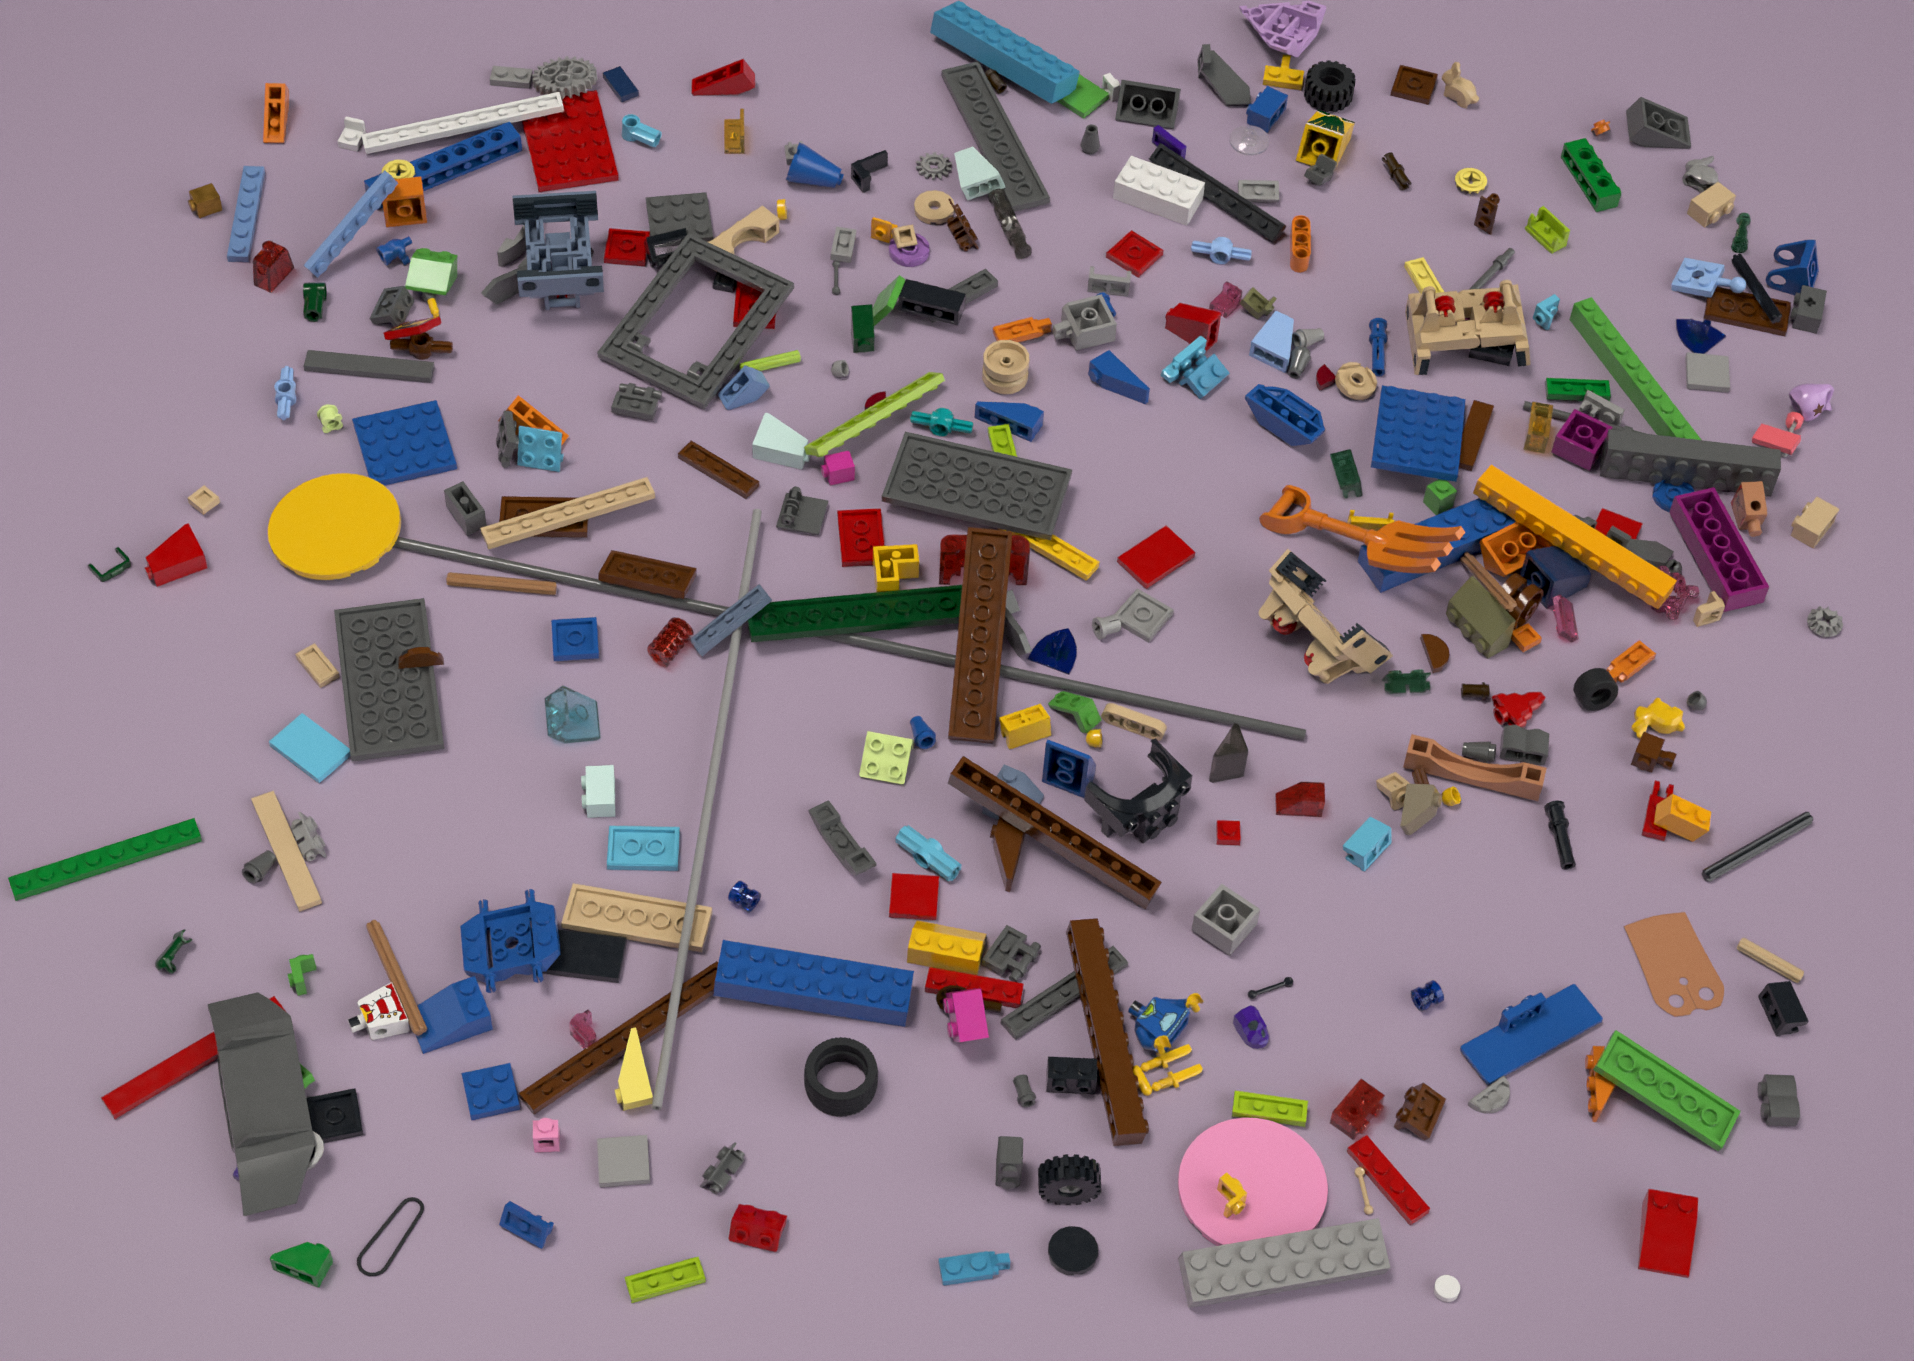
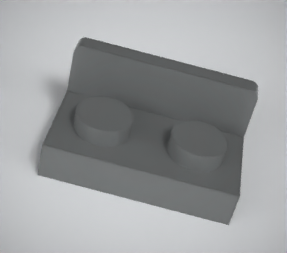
(392, 306)

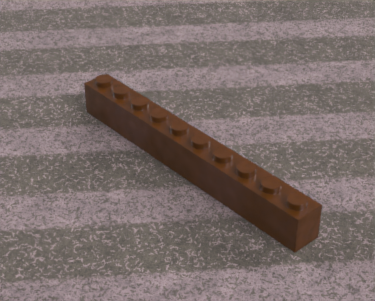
(1054, 832)
(1106, 1032)

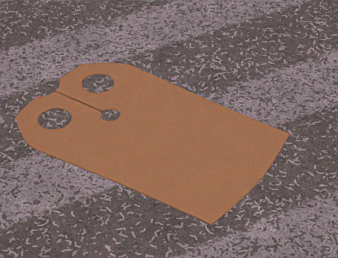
(1672, 951)

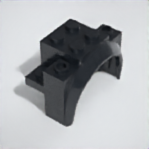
(1150, 809)

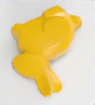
(1659, 717)

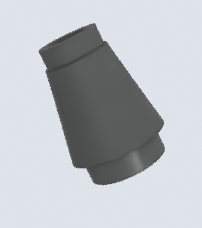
(1090, 142)
(1298, 361)
(1480, 751)
(257, 868)

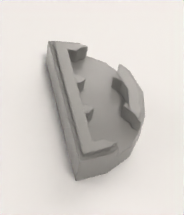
(1492, 1098)

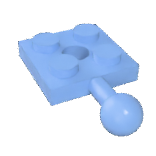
(1710, 277)

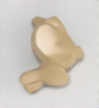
(1459, 88)

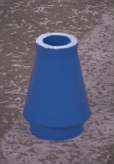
(923, 735)

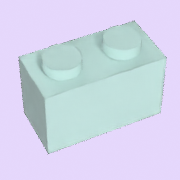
(599, 791)

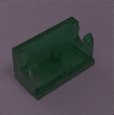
(1346, 472)

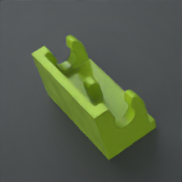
(1547, 230)

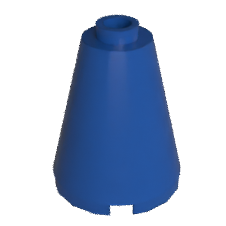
(813, 169)

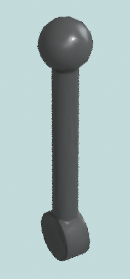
(836, 290)

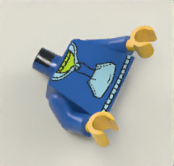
(1162, 1020)

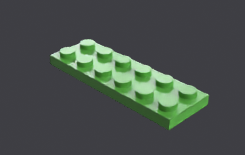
(1667, 1090)

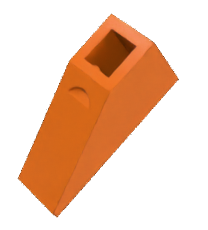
(1598, 1085)

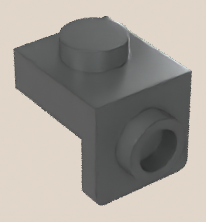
(1321, 171)

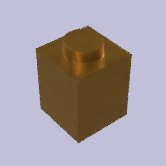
(204, 200)

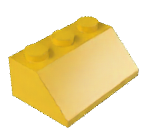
(945, 947)

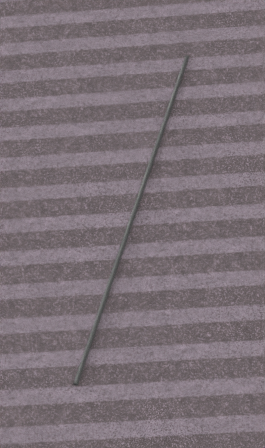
(858, 640)

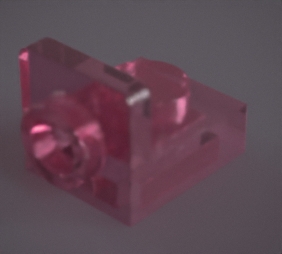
(1227, 300)
(581, 1029)

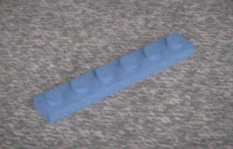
(246, 214)
(351, 224)

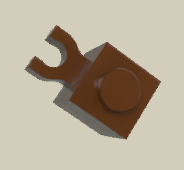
(1650, 752)

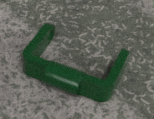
(116, 570)

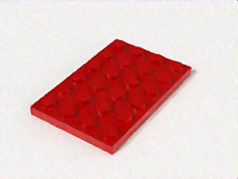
(571, 145)

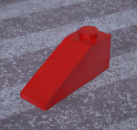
(727, 80)

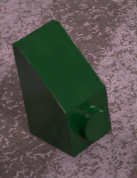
(862, 328)

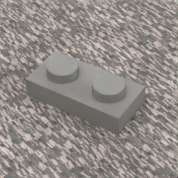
(511, 77)
(1259, 190)
(843, 244)

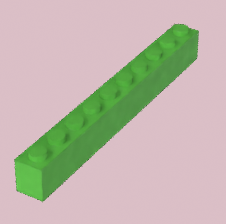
(1629, 371)

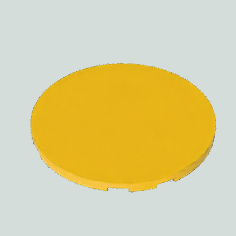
(334, 526)

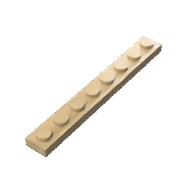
(567, 513)

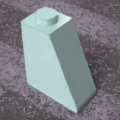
(976, 174)
(779, 444)

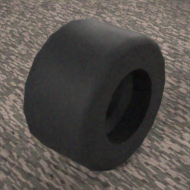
(1595, 689)

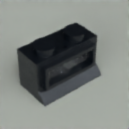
(662, 246)

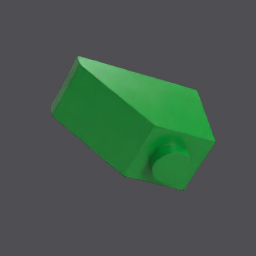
(304, 1262)

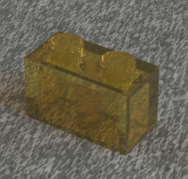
(1538, 427)

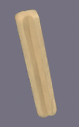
(1770, 960)

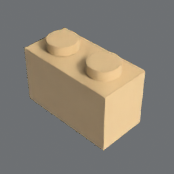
(1711, 204)
(1814, 522)

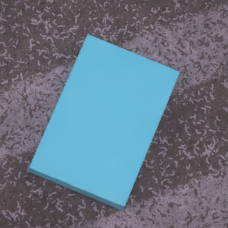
(310, 748)
(643, 848)

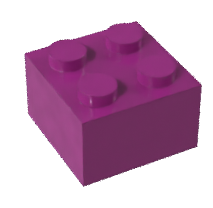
(1581, 439)

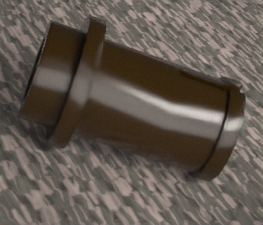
(995, 81)
(1475, 690)

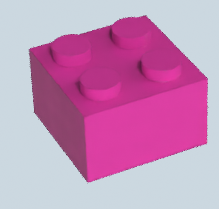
(966, 1015)

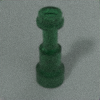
(1740, 241)

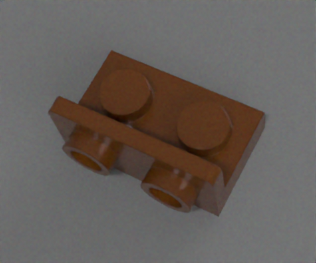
(1420, 1110)

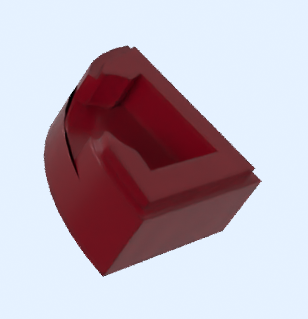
(1324, 377)
(875, 398)

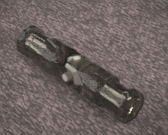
(1010, 224)

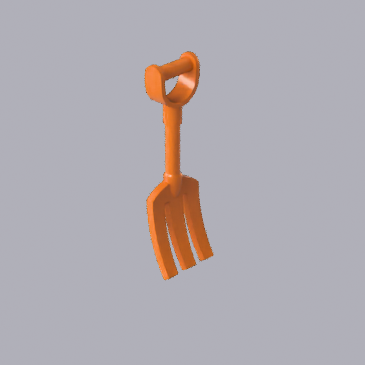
(1386, 548)

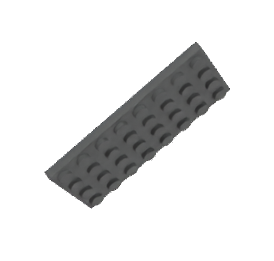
(977, 485)
(387, 706)

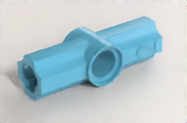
(928, 853)

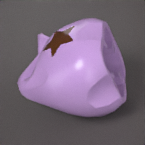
(1811, 399)

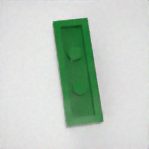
(1575, 388)

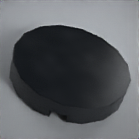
(1072, 1250)

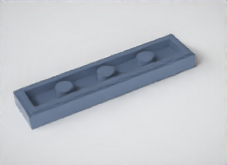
(730, 620)

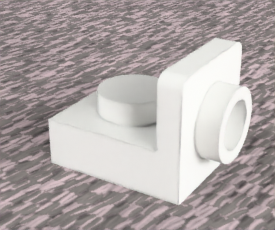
(351, 135)

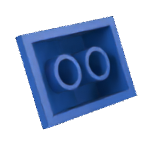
(1067, 768)
(454, 1015)

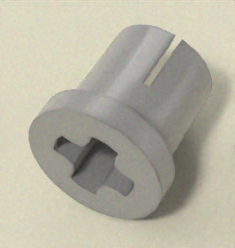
(1106, 626)

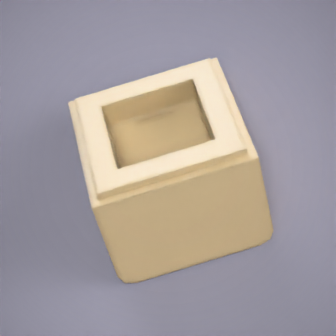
(904, 236)

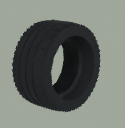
(841, 1050)

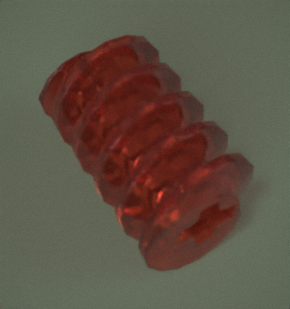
(669, 641)

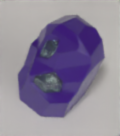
(1251, 1027)

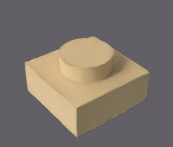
(203, 500)

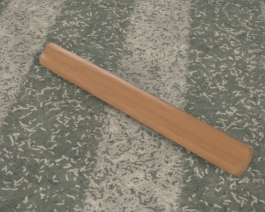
(501, 583)

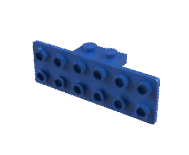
(1530, 1032)

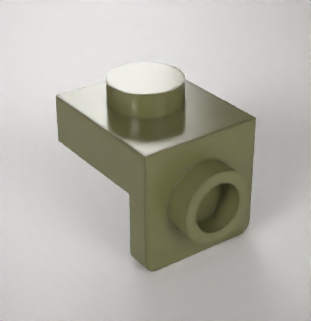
(1257, 304)

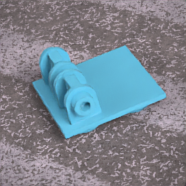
(539, 448)

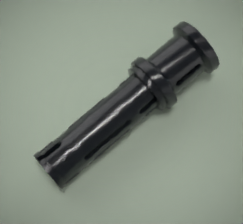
(1558, 825)

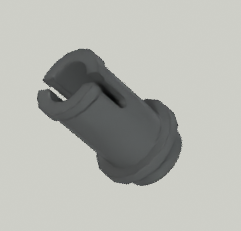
(1025, 1095)

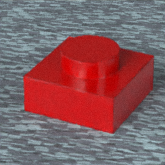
(1228, 832)

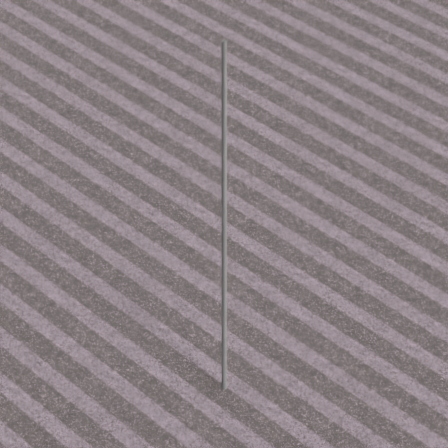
(704, 826)

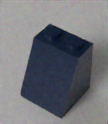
(1554, 573)

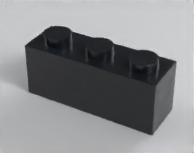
(931, 302)

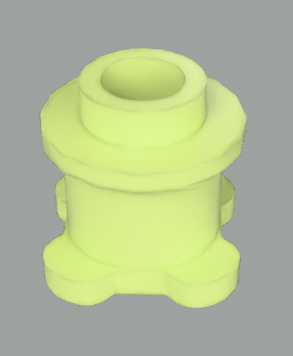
(329, 418)

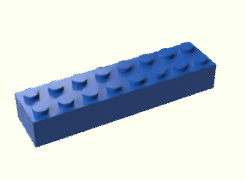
(1477, 520)
(813, 983)

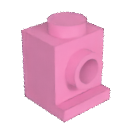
(546, 1130)

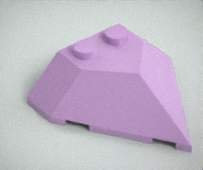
(1286, 26)

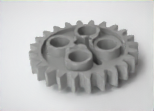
(565, 76)

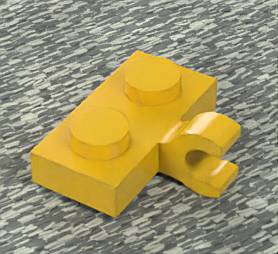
(1283, 76)

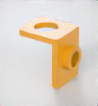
(881, 230)

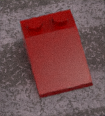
(1667, 1232)

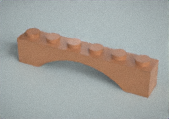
(1514, 779)

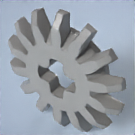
(943, 166)

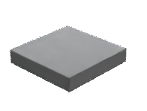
(1707, 372)
(1143, 615)
(623, 1161)

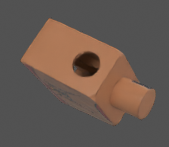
(1750, 507)

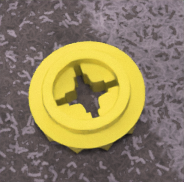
(406, 168)
(1478, 178)

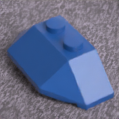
(1285, 414)

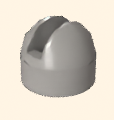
(840, 368)

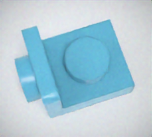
(1545, 311)

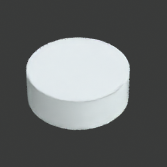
(1446, 1288)

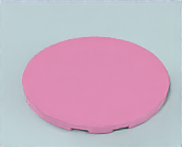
(1276, 1170)

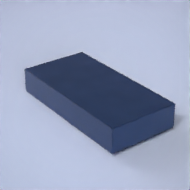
(620, 84)

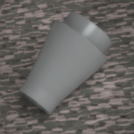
(1307, 337)

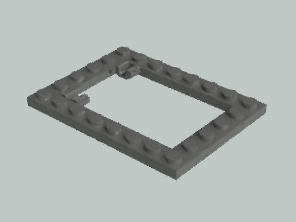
(692, 387)

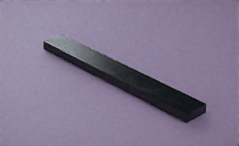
(1221, 194)

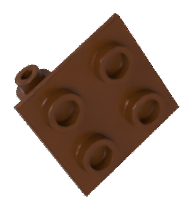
(961, 229)

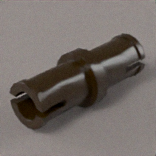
(1396, 171)

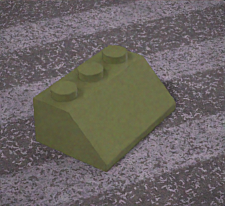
(1481, 618)

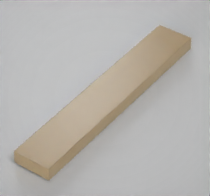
(286, 851)

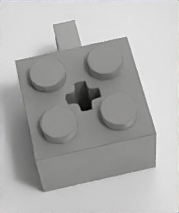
(1086, 323)

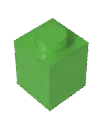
(1439, 496)

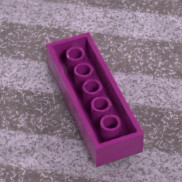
(1719, 549)

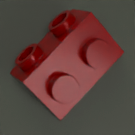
(757, 1227)

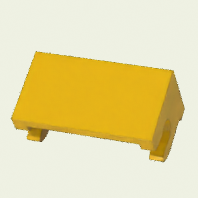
(1369, 522)
(1025, 726)

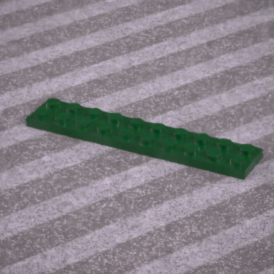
(856, 613)

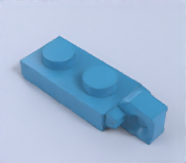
(972, 1267)

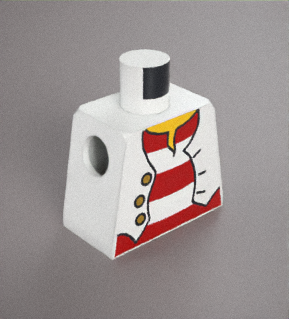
(380, 1014)

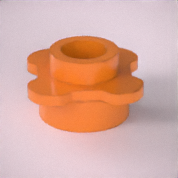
(1600, 127)

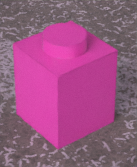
(838, 468)

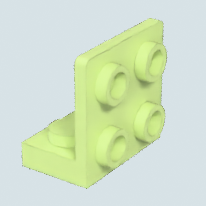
(886, 757)

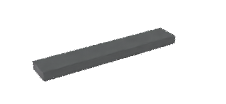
(369, 366)
(1052, 1000)

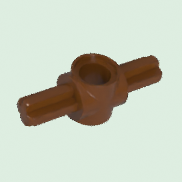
(421, 346)

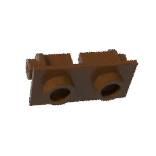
(1487, 212)

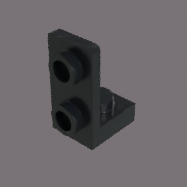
(862, 168)

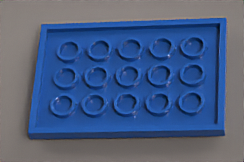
(1418, 433)

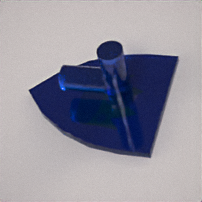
(1698, 335)
(1056, 651)

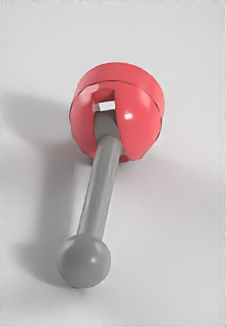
(1793, 422)

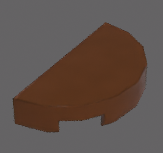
(1436, 651)
(420, 658)

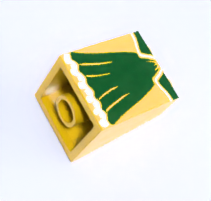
(1326, 136)

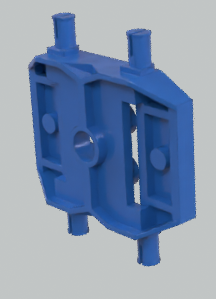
(506, 927)

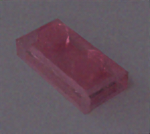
(1565, 618)

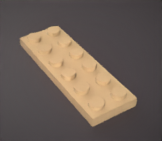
(633, 917)

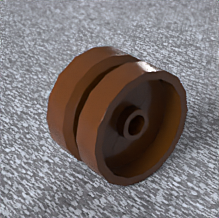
(1526, 597)

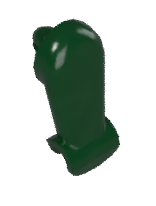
(165, 959)

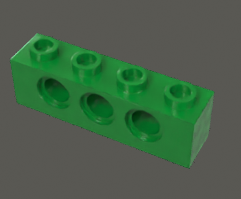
(1591, 175)

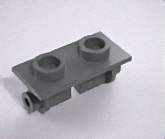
(727, 1160)

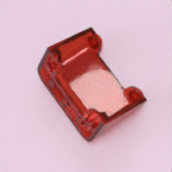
(952, 558)

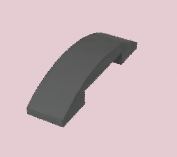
(840, 840)

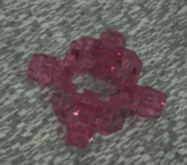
(1673, 605)

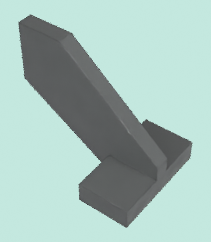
(1222, 78)
(504, 286)
(1650, 551)
(1012, 629)

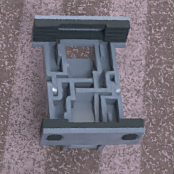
(570, 258)

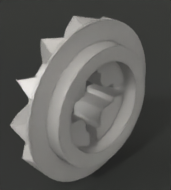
(1821, 627)

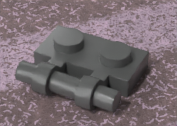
(636, 401)
(506, 438)
(1005, 949)

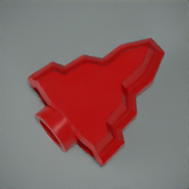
(1516, 708)

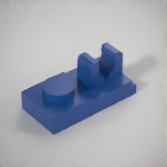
(525, 1224)

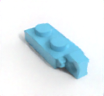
(1184, 359)

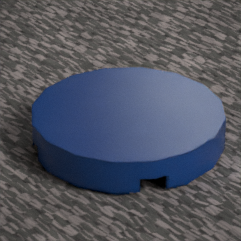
(1664, 493)

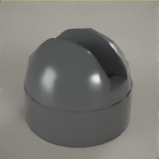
(1677, 566)
(1697, 700)

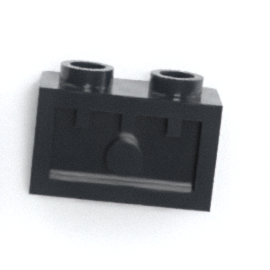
(1494, 354)

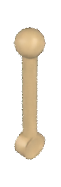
(1359, 1173)

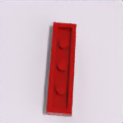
(992, 989)
(1388, 1180)

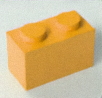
(1682, 817)

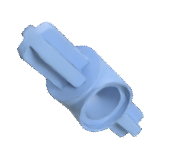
(1221, 250)
(285, 393)

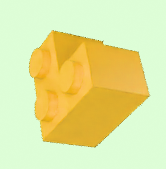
(894, 563)

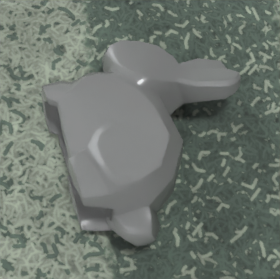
(1699, 174)

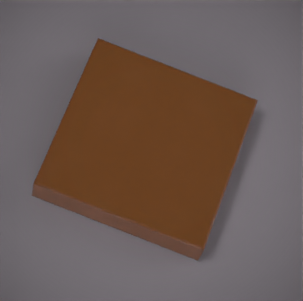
(1414, 84)

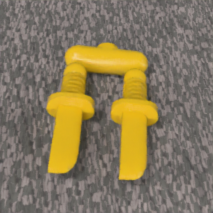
(1172, 1079)

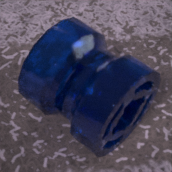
(744, 896)
(1428, 995)

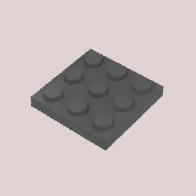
(680, 212)

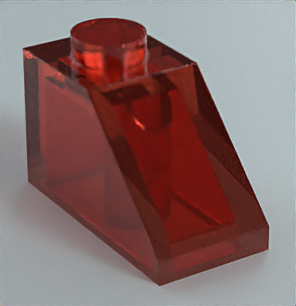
(1301, 800)

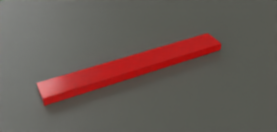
(163, 1075)

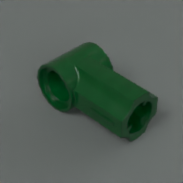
(314, 297)

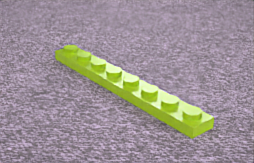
(869, 417)

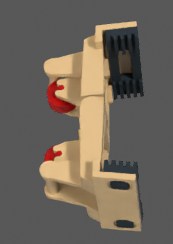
(1494, 321)
(1291, 608)

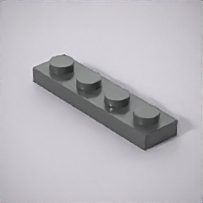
(975, 286)

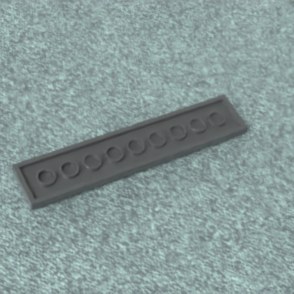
(995, 135)

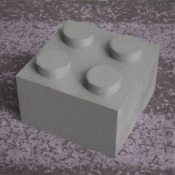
(1225, 919)

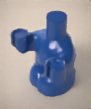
(394, 249)

